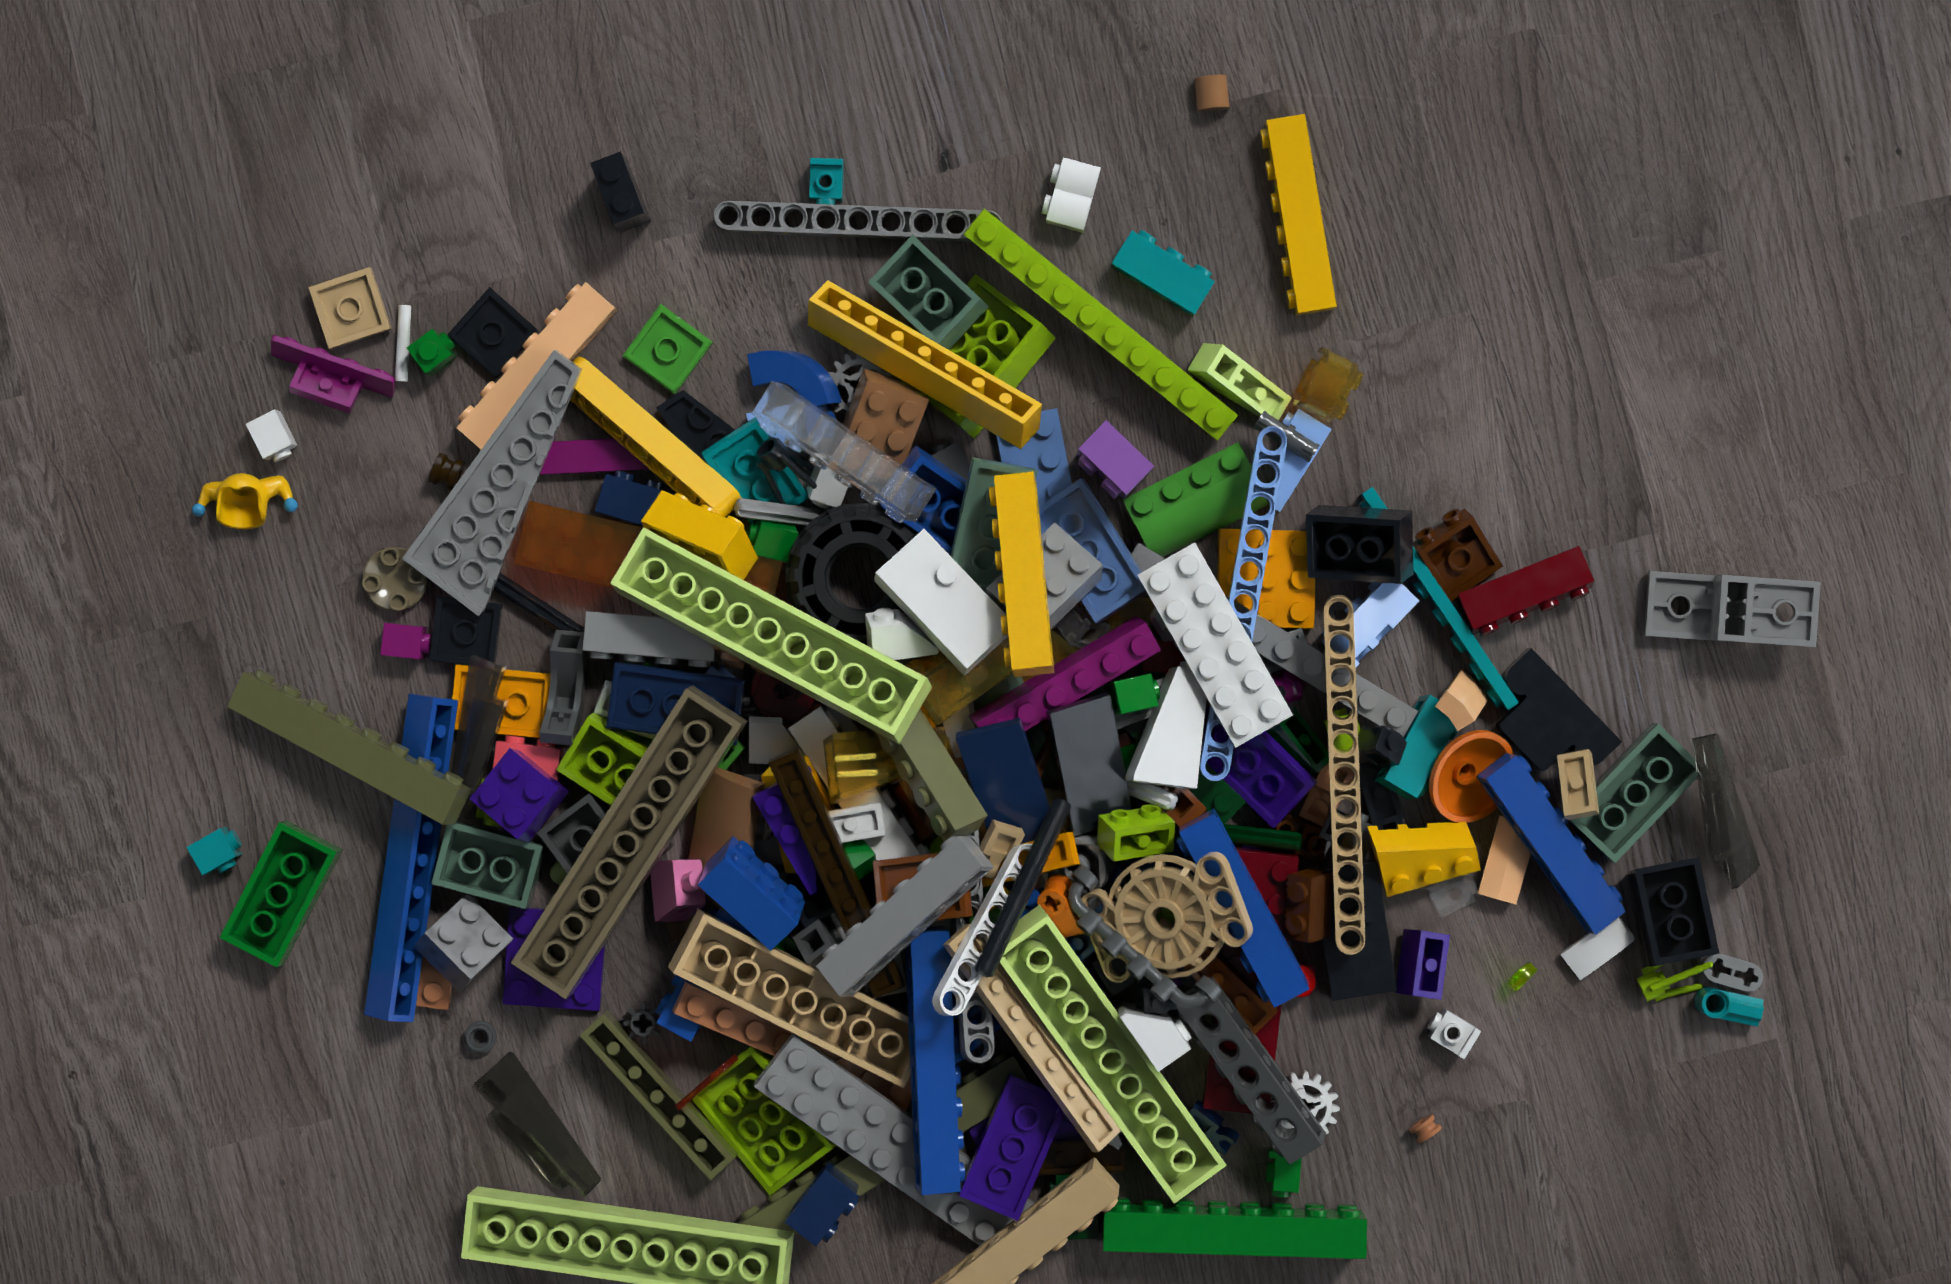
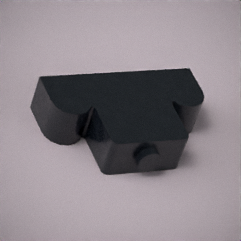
(1550, 716)

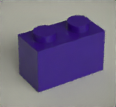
(1422, 964)

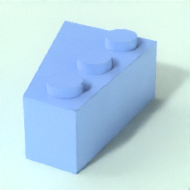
(1375, 617)

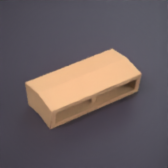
(1462, 700)
(1504, 865)

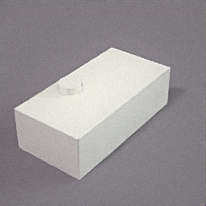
(942, 601)

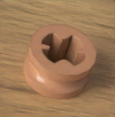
(1425, 1128)

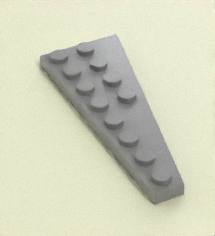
(479, 518)

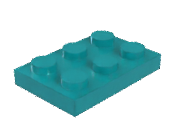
(736, 461)

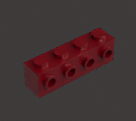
(1525, 591)

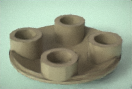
(392, 581)

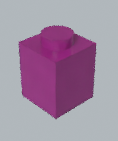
(405, 641)

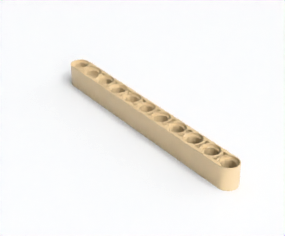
(1350, 790)

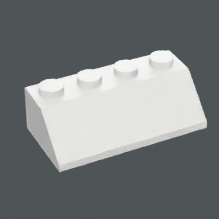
(1160, 1036)

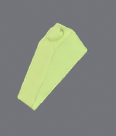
(1238, 380)

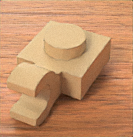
(998, 842)

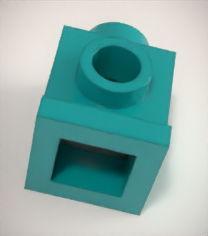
(826, 167)

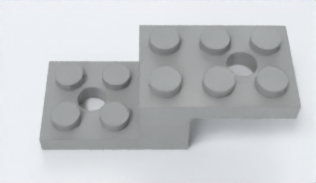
(1732, 608)

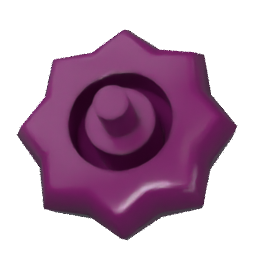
(1292, 684)

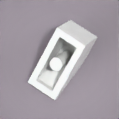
(896, 635)

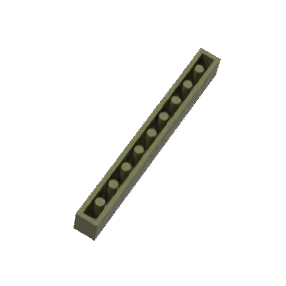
(978, 1098)

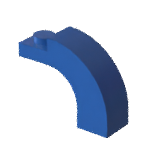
(797, 371)

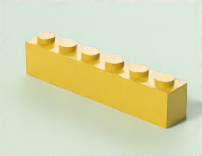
(1299, 215)
(1023, 574)

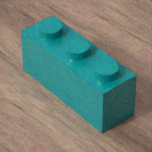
(1163, 272)
(1425, 742)

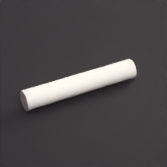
(403, 341)

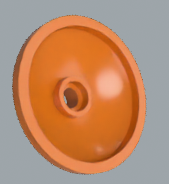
(1453, 778)

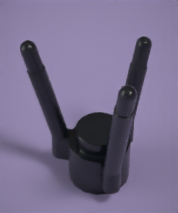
(776, 457)

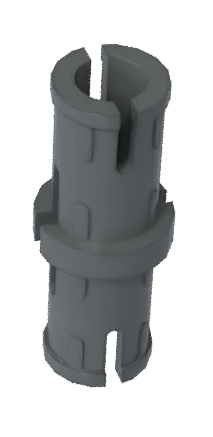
(1295, 441)

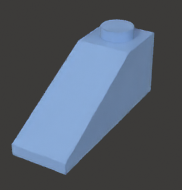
(1294, 465)

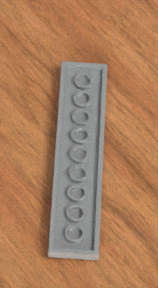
(866, 1128)

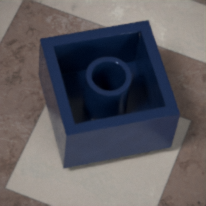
(822, 1204)

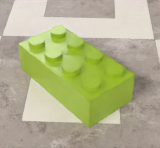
(602, 757)

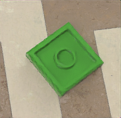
(667, 349)

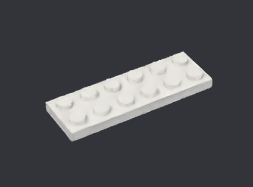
(1215, 645)

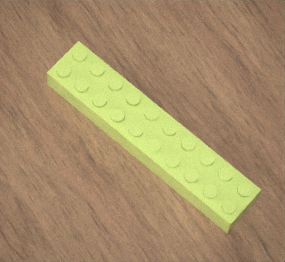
(771, 635)
(1108, 1056)
(620, 1241)

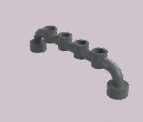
(1138, 964)

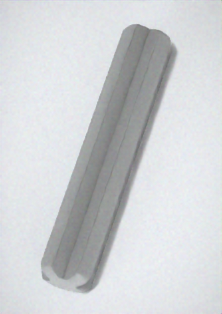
(775, 512)

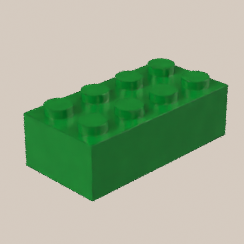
(281, 893)

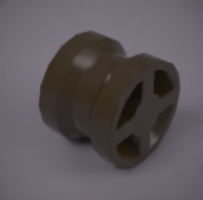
(446, 471)

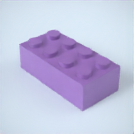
(1113, 461)

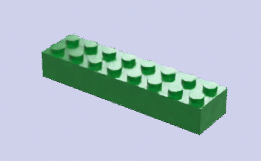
(1235, 1229)

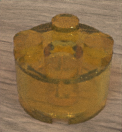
(1327, 385)

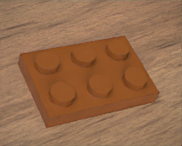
(891, 872)

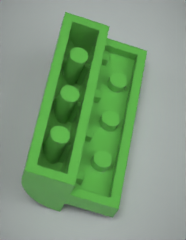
(1193, 501)

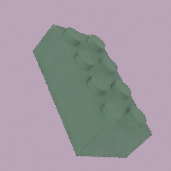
(1637, 791)

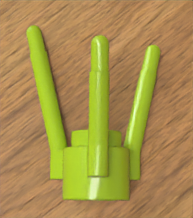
(1655, 984)

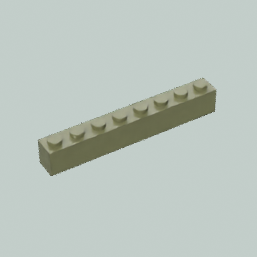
(349, 747)

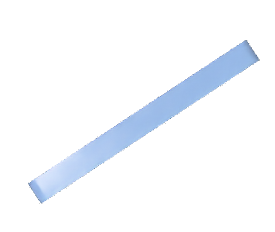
(1251, 588)

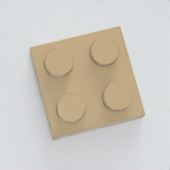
(350, 308)

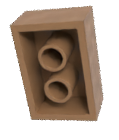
(886, 413)

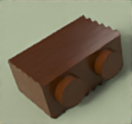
(1308, 905)

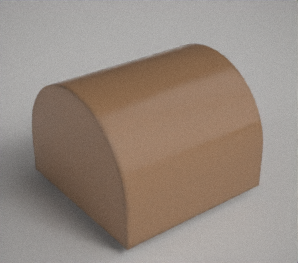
(1211, 93)

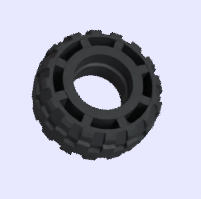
(819, 547)

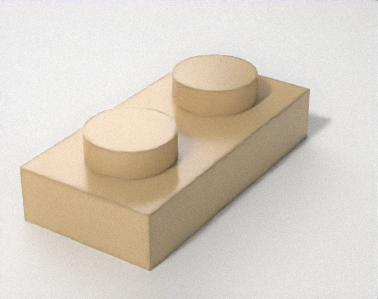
(1578, 784)

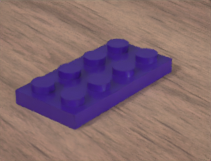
(1263, 774)
(1012, 1148)

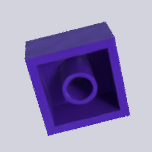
(519, 795)

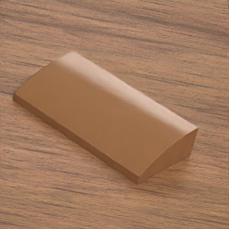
(724, 811)

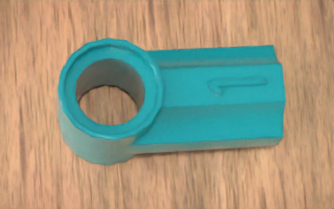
(1731, 1006)

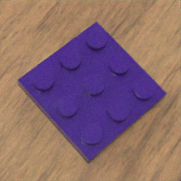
(527, 991)

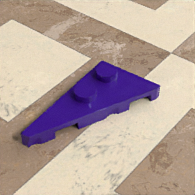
(784, 828)

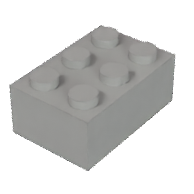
(1068, 573)

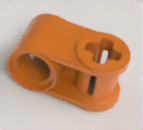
(1056, 904)

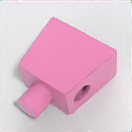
(676, 889)

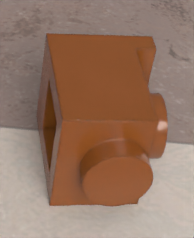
(1186, 808)

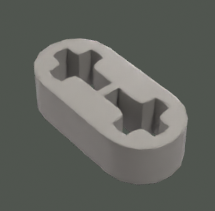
(1733, 965)

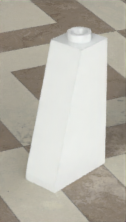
(1173, 734)

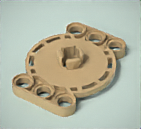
(1192, 903)

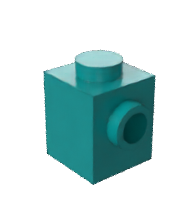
(216, 851)

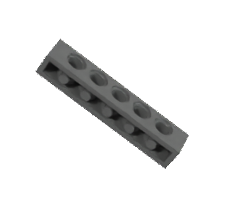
(1269, 1078)

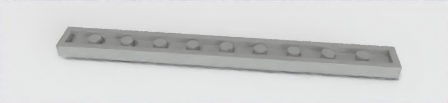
(1310, 664)

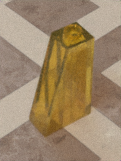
(860, 764)

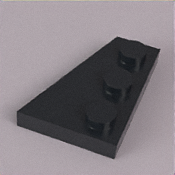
(693, 422)

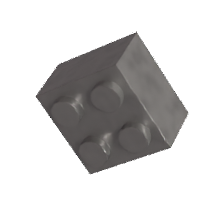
(463, 942)

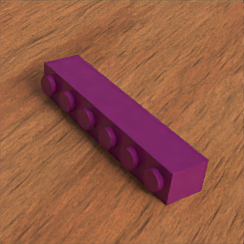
(1073, 676)

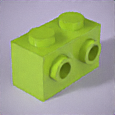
(1135, 832)

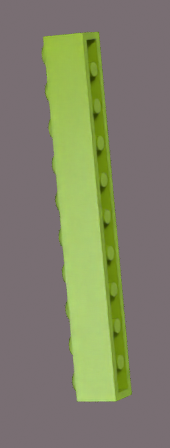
(1100, 324)

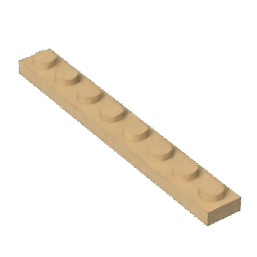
(1040, 1050)

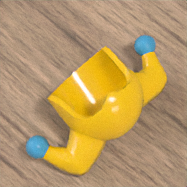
(244, 499)

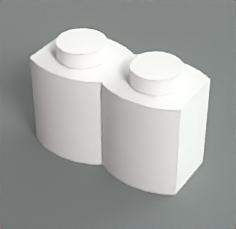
(1071, 195)

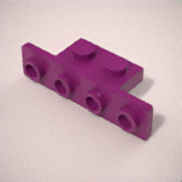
(327, 377)

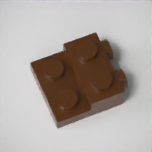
(1457, 553)

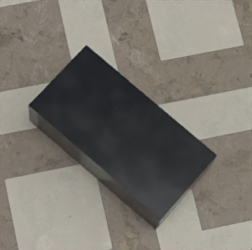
(1371, 968)

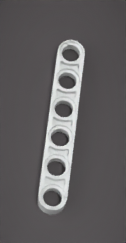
(980, 925)

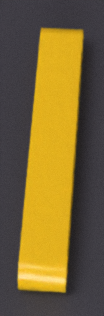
(650, 441)

